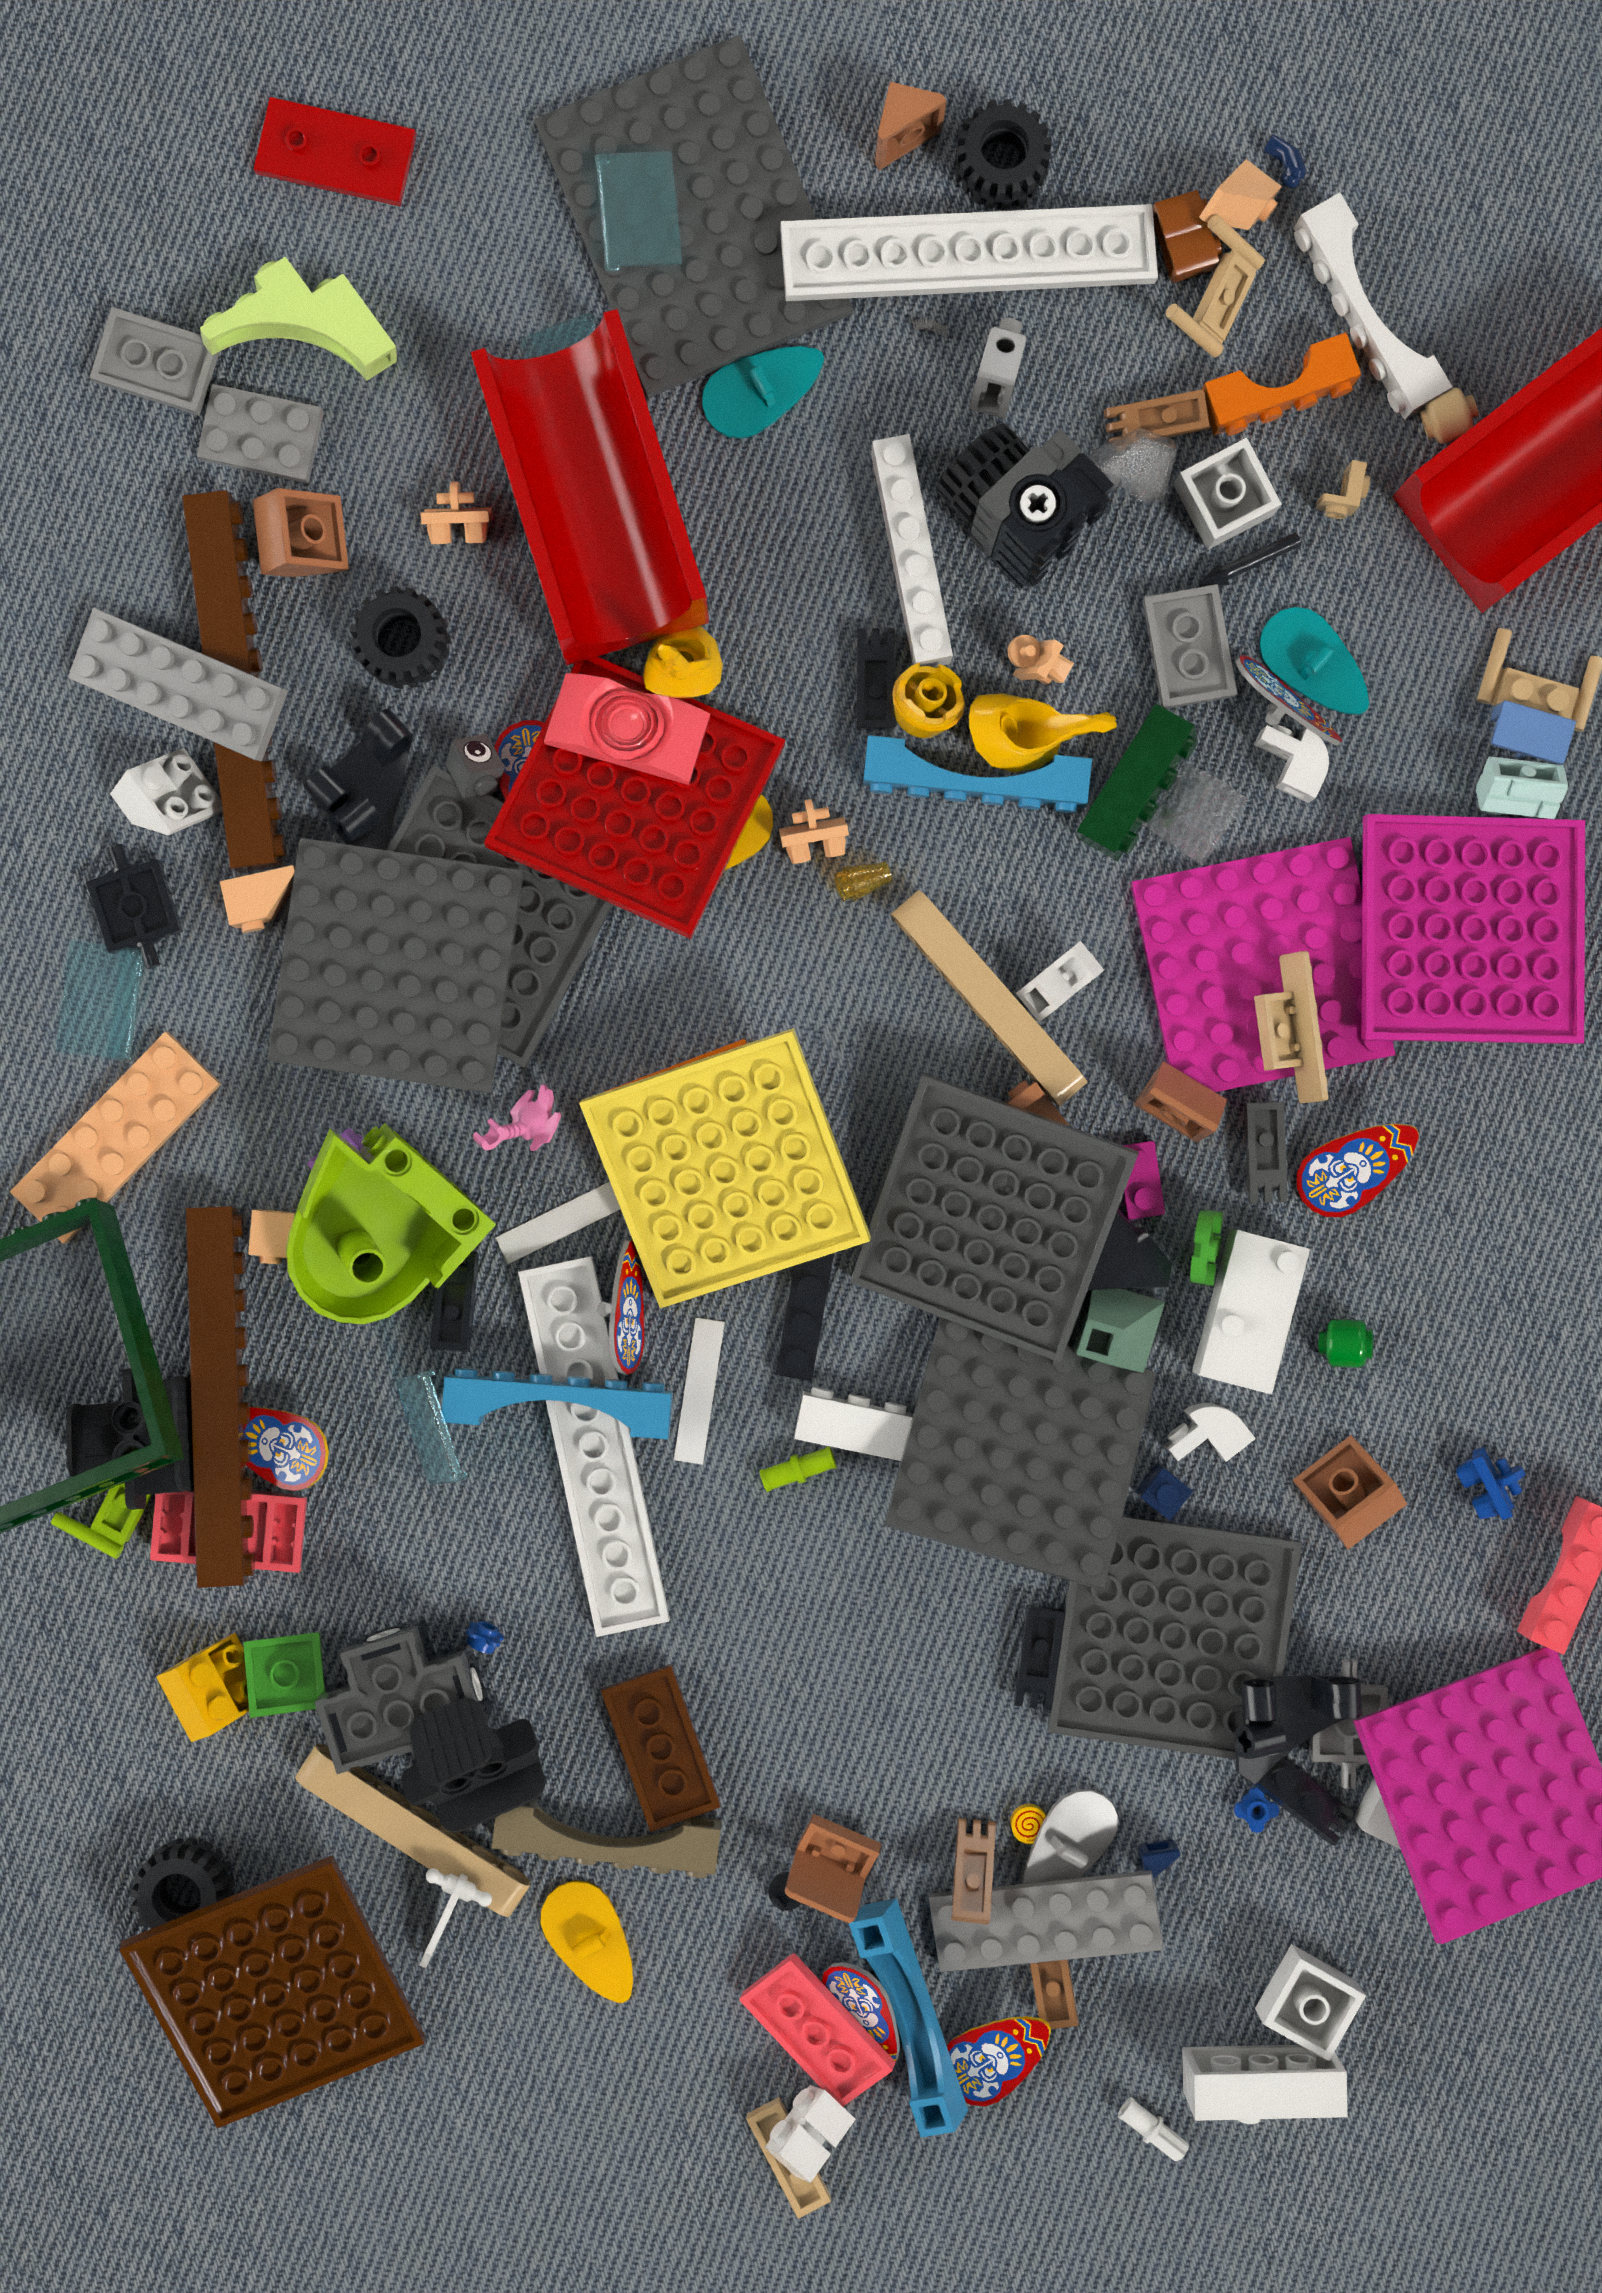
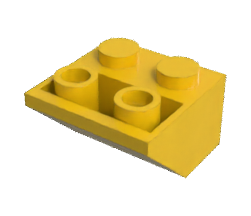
(208, 1688)

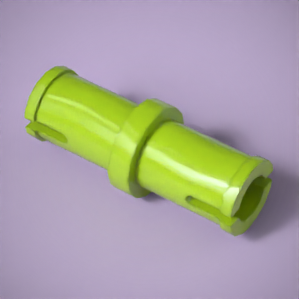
(798, 1468)

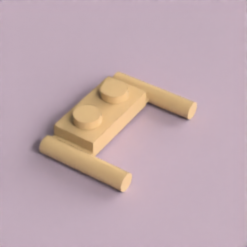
(1224, 292)
(1535, 691)

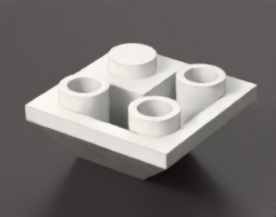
(166, 794)

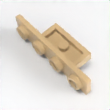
(1291, 1028)

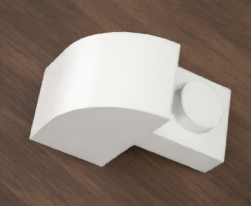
(1305, 757)
(1060, 981)
(1211, 1423)

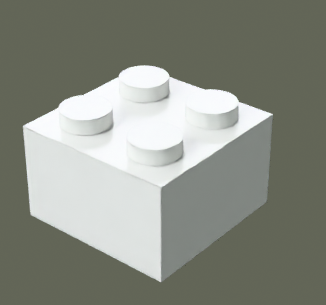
(1227, 493)
(1310, 2002)

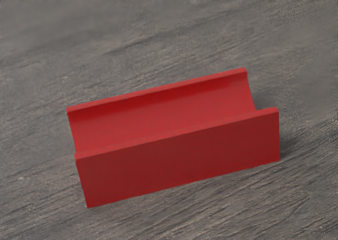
(1516, 480)
(594, 494)

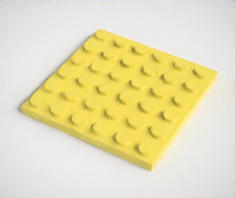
(726, 1169)

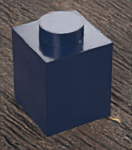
(1163, 1491)

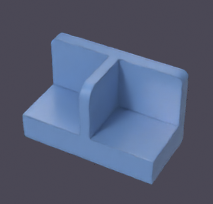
(1531, 732)

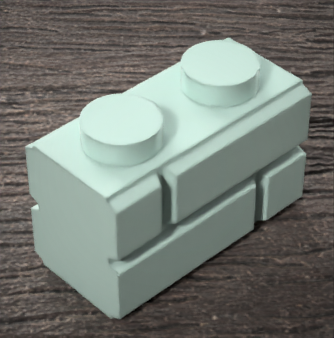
(1521, 788)

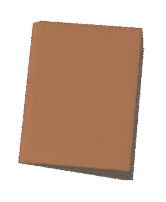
(907, 121)
(1181, 1103)

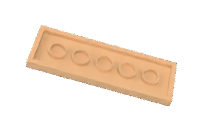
(119, 1131)

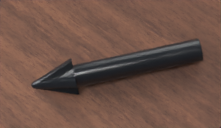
(1221, 574)

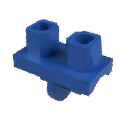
(1497, 1499)

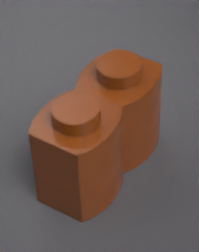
(1184, 237)

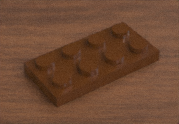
(661, 1747)

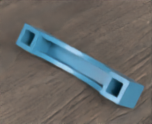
(893, 766)
(641, 1409)
(934, 2086)

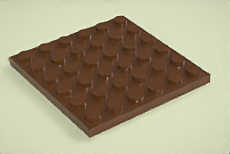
(273, 1991)

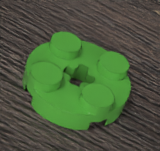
(1206, 1247)

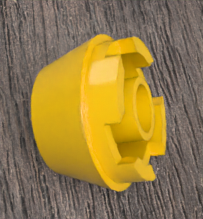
(927, 700)

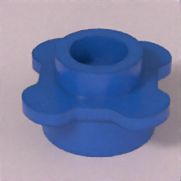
(483, 1636)
(1254, 1799)

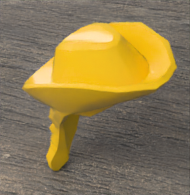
(683, 664)
(1034, 727)

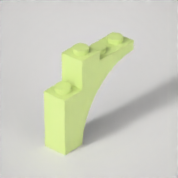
(287, 309)

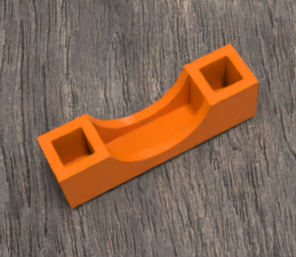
(1236, 400)

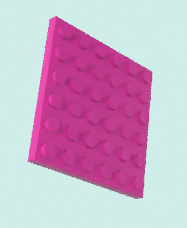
(1473, 929)
(1218, 941)
(1490, 1791)

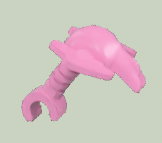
(529, 1121)

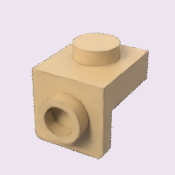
(1353, 488)

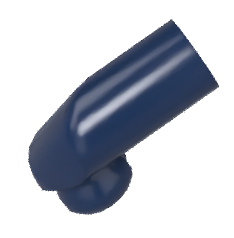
(1291, 159)

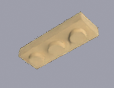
(802, 2195)

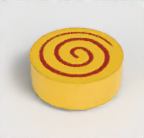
(1026, 1822)

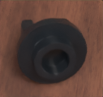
(777, 1893)

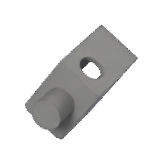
(999, 368)

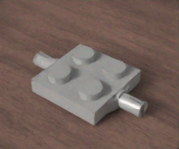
(1341, 1740)

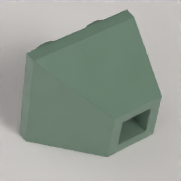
(1118, 1328)

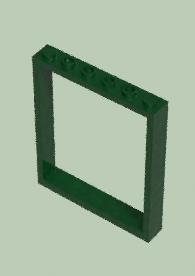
(140, 1352)

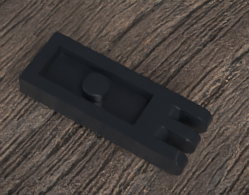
(875, 680)
(455, 1308)
(1039, 1655)
(1305, 1800)

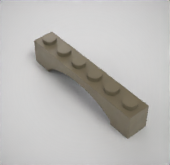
(683, 1848)

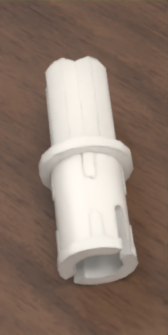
(1153, 2129)

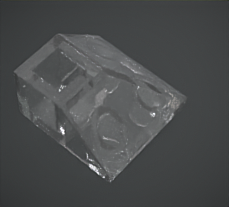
(1138, 463)
(1195, 812)

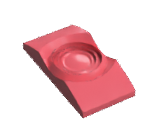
(627, 727)
(276, 1536)

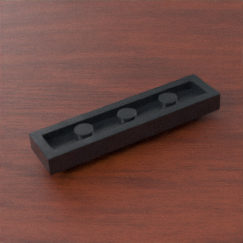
(804, 1318)

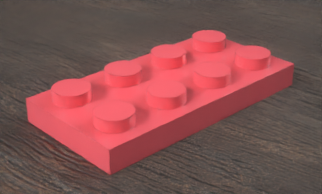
(817, 2030)

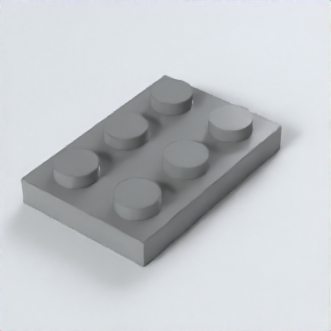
(154, 361)
(260, 433)
(1189, 646)

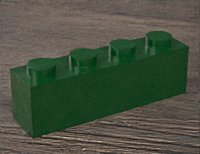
(1137, 783)

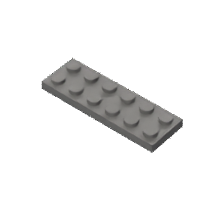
(178, 684)
(1052, 1922)

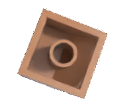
(300, 533)
(1350, 1492)

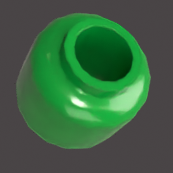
(1346, 1343)

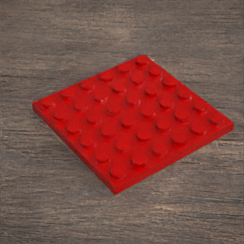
(632, 833)

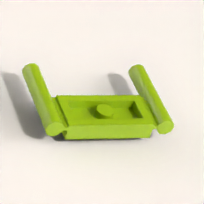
(111, 1525)

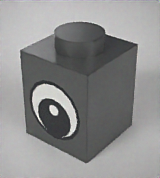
(475, 765)

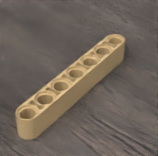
(988, 998)
(411, 1829)

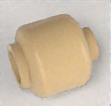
(1448, 415)

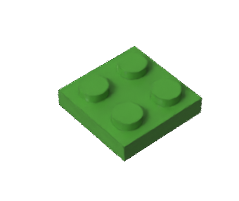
(283, 1674)

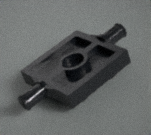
(134, 906)

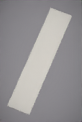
(558, 1223)
(699, 1391)

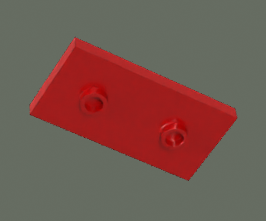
(335, 151)

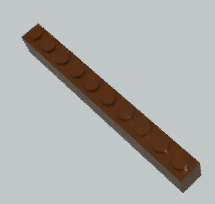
(227, 636)
(217, 1397)

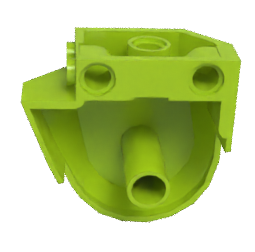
(391, 1210)

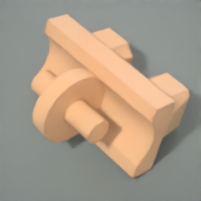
(440, 520)
(1038, 659)
(830, 831)

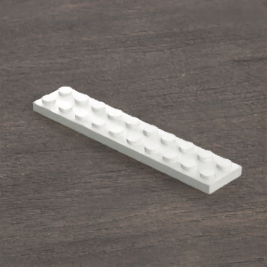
(968, 252)
(594, 1451)

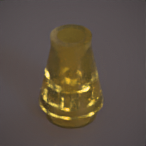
(860, 880)

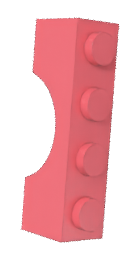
(1559, 1606)

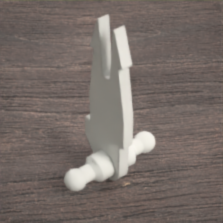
(458, 1888)

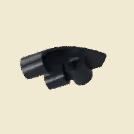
(365, 784)
(1130, 1259)
(1287, 1712)

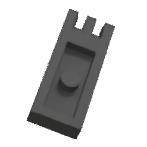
(1265, 1151)

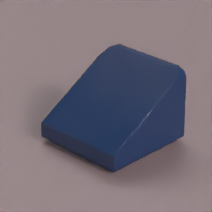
(1158, 1855)

